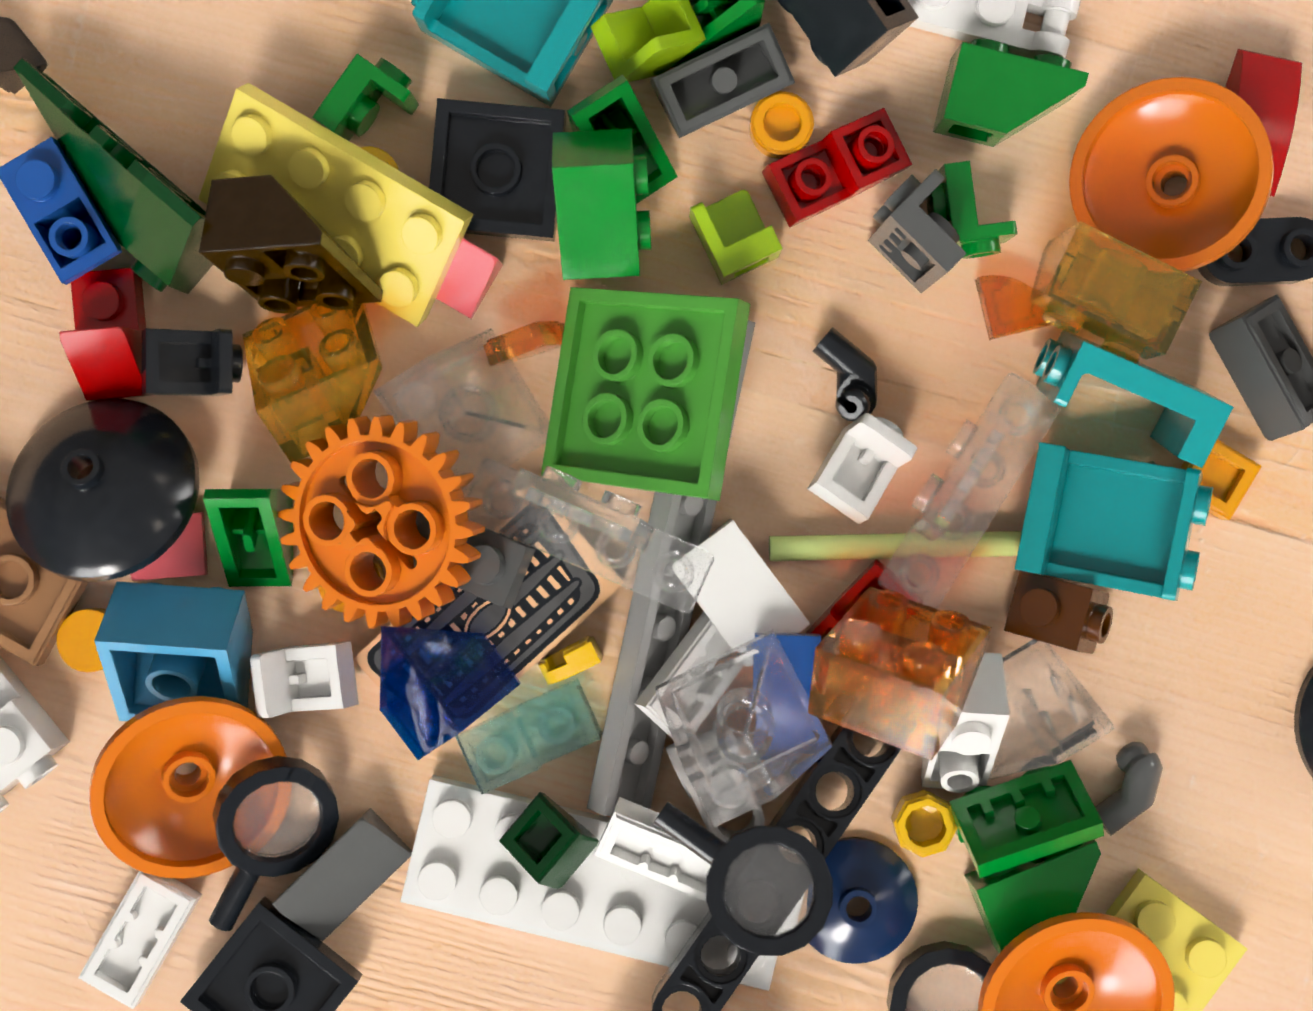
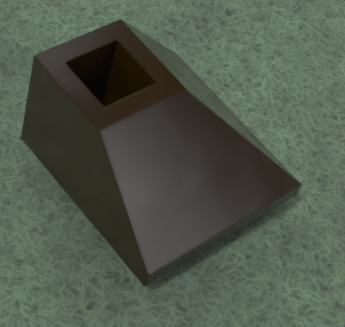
(279, 249)

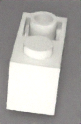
(973, 744)

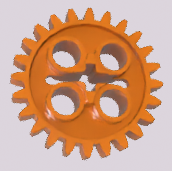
(381, 520)

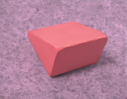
(468, 278)
(183, 558)

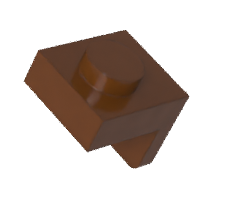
(1059, 613)

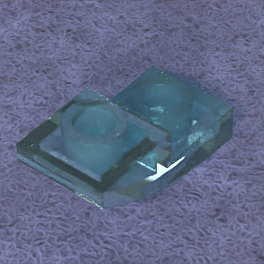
(529, 736)

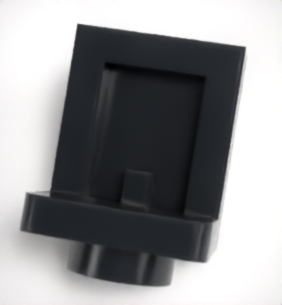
(190, 362)

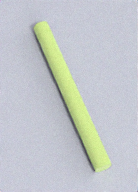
(874, 546)

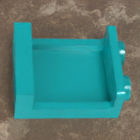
(518, 40)
(1190, 415)
(1113, 522)

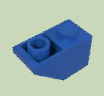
(59, 211)

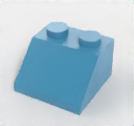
(174, 645)

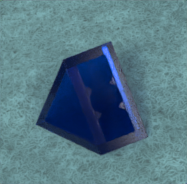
(438, 683)

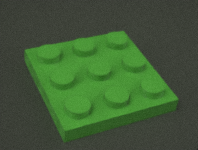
(647, 390)

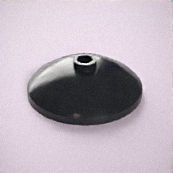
(119, 513)

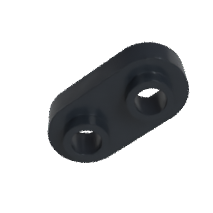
(1267, 255)

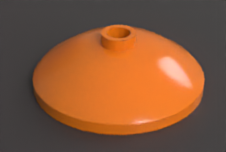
(1164, 133)
(165, 818)
(1105, 964)

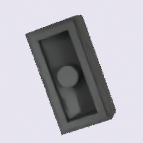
(722, 80)
(1269, 367)
(343, 876)

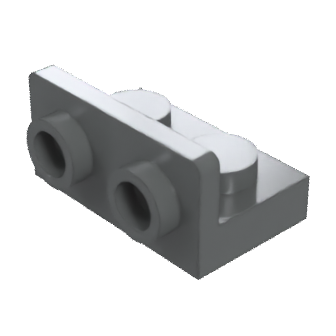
(911, 240)

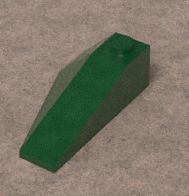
(136, 200)

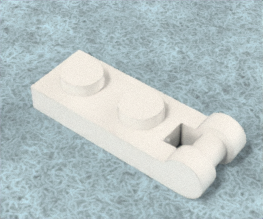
(1000, 22)

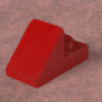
(107, 334)

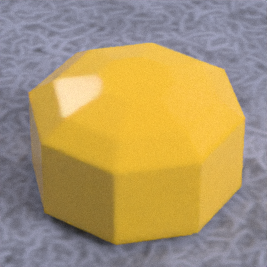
(923, 823)

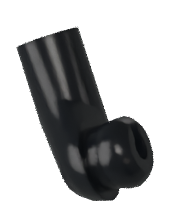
(855, 375)

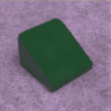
(548, 842)

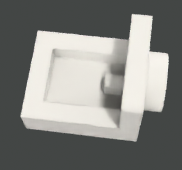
(861, 466)
(304, 679)

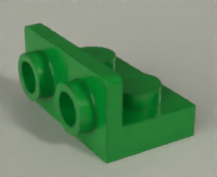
(1025, 818)

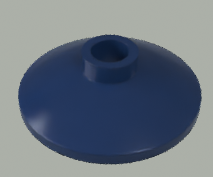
(880, 876)

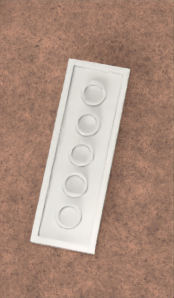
(602, 906)

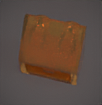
(897, 671)

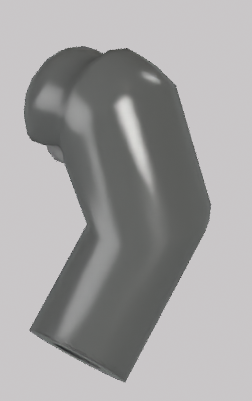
(1137, 790)

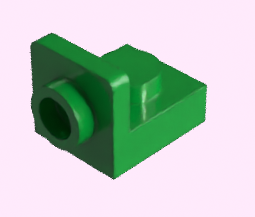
(352, 101)

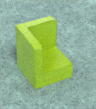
(647, 38)
(734, 235)

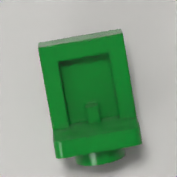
(956, 203)

